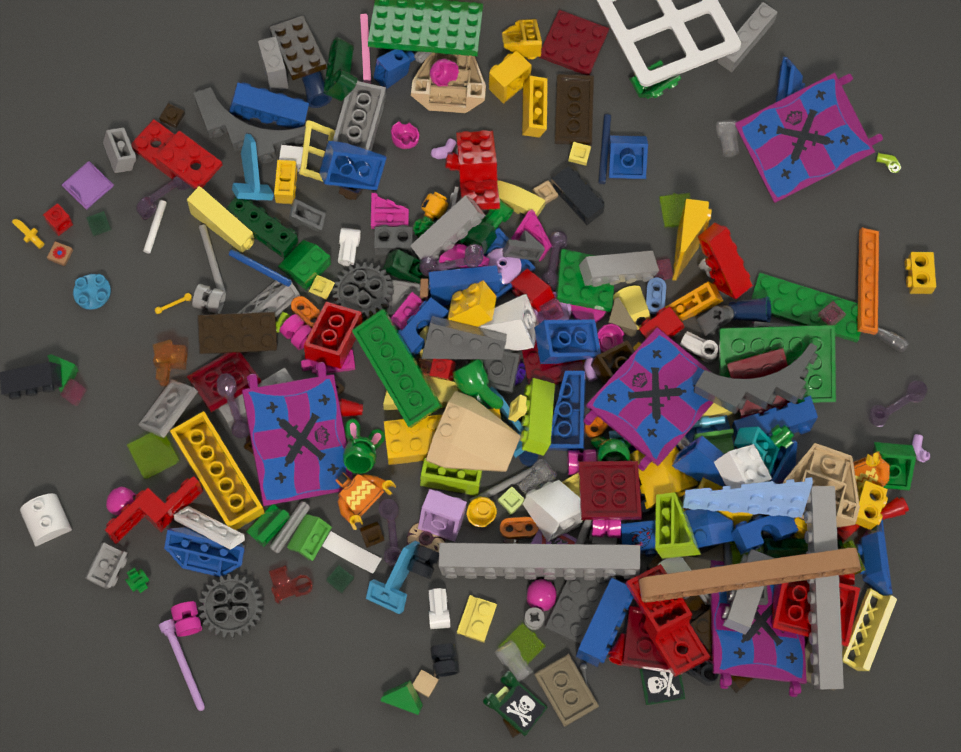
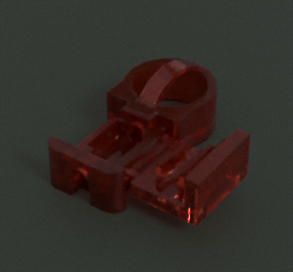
(284, 586)

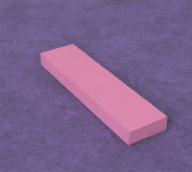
(365, 49)

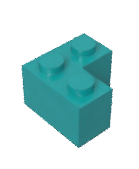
(765, 446)

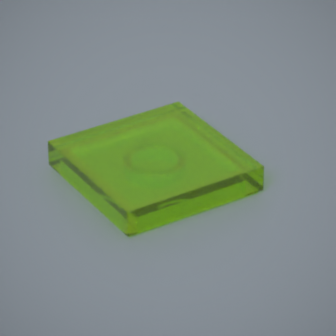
(152, 454)

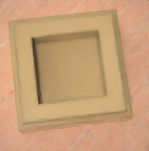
(545, 192)
(425, 683)

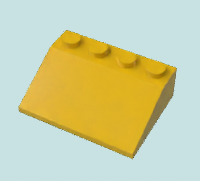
(692, 223)

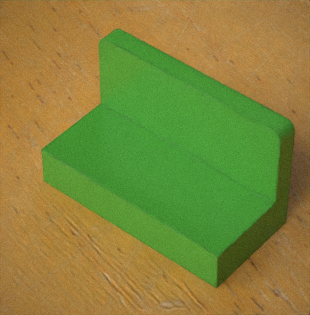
(720, 439)
(309, 536)

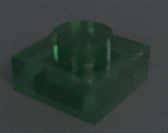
(98, 223)
(340, 579)

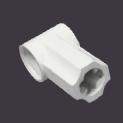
(349, 241)
(697, 346)
(438, 612)

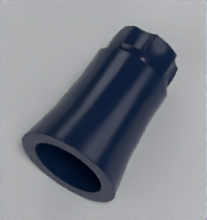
(314, 90)
(752, 310)

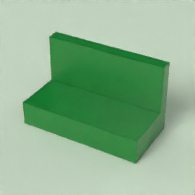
(268, 525)

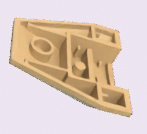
(459, 95)
(472, 437)
(835, 469)

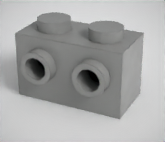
(119, 150)

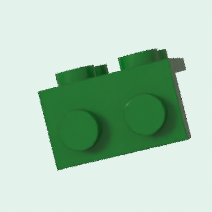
(656, 89)

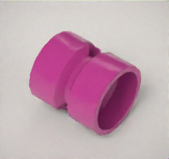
(295, 330)
(576, 456)
(611, 528)
(189, 625)

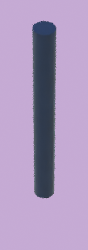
(604, 149)

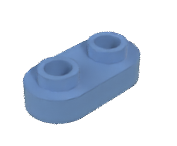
(655, 297)

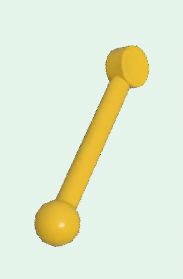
(187, 297)

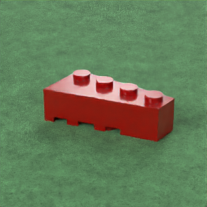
(724, 261)

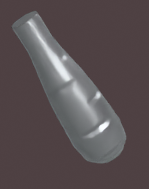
(893, 340)

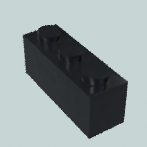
(578, 195)
(31, 380)

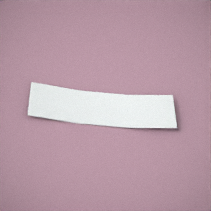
(351, 552)

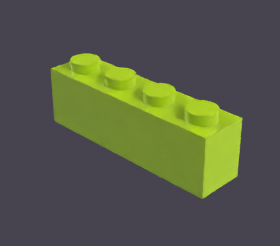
(538, 417)

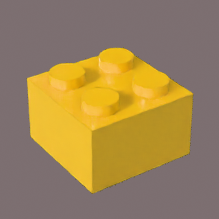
(509, 76)
(473, 305)

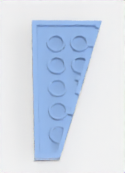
(753, 498)

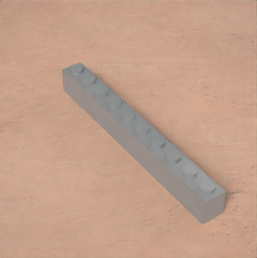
(824, 592)

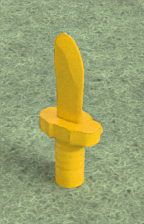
(30, 234)

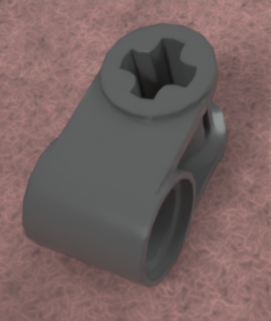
(715, 319)

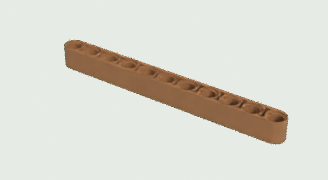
(749, 575)

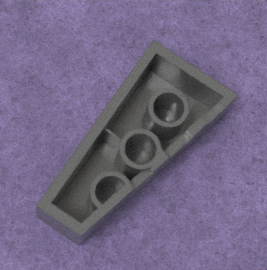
(462, 341)

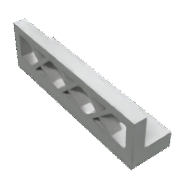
(276, 300)

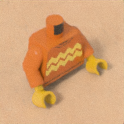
(872, 469)
(360, 495)

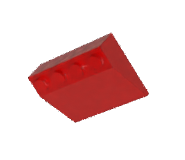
(792, 608)

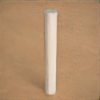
(154, 227)

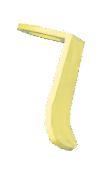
(633, 302)

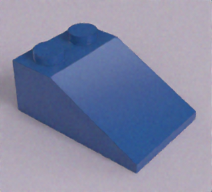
(351, 166)
(566, 340)

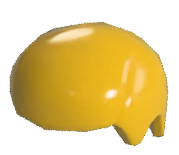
(481, 511)

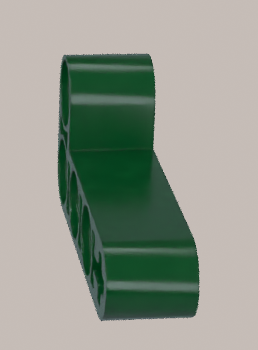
(338, 77)

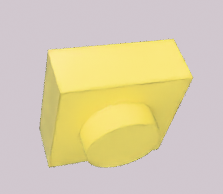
(579, 153)
(321, 287)
(517, 408)

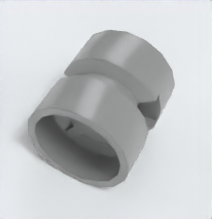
(215, 300)

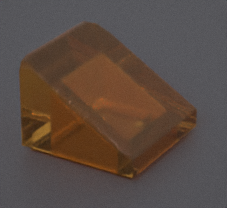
(164, 351)

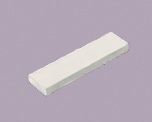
(209, 527)

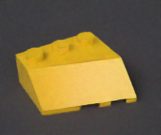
(662, 478)

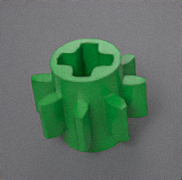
(422, 225)
(782, 436)
(137, 580)

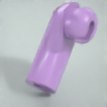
(441, 152)
(590, 373)
(921, 455)

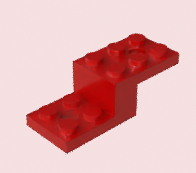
(176, 155)
(478, 168)
(153, 509)
(670, 627)

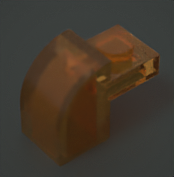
(164, 368)

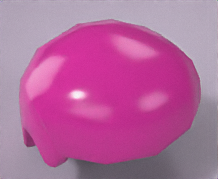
(443, 72)
(404, 135)
(609, 336)
(119, 499)
(541, 595)

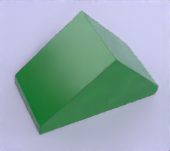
(68, 369)
(403, 697)

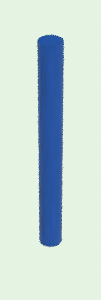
(259, 267)

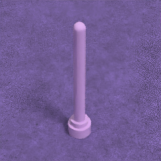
(168, 628)

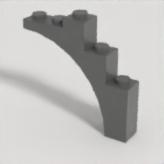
(220, 121)
(734, 393)

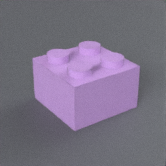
(442, 515)

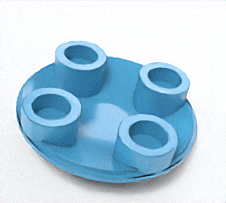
(91, 291)

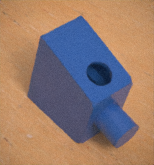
(392, 67)

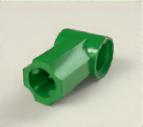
(497, 216)

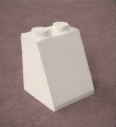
(517, 321)
(554, 509)

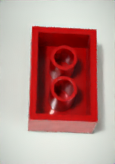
(332, 335)

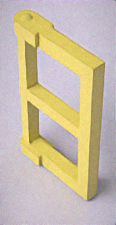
(306, 148)

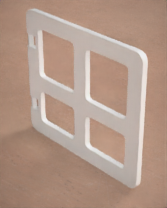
(674, 20)

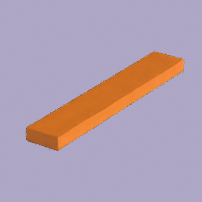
(868, 281)

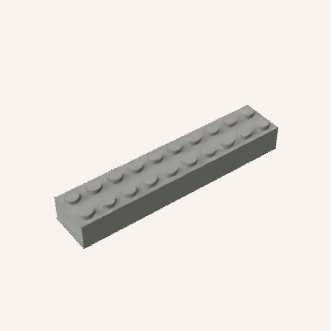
(539, 561)

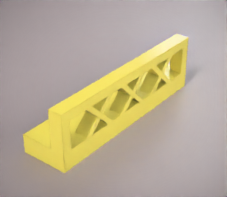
(871, 633)

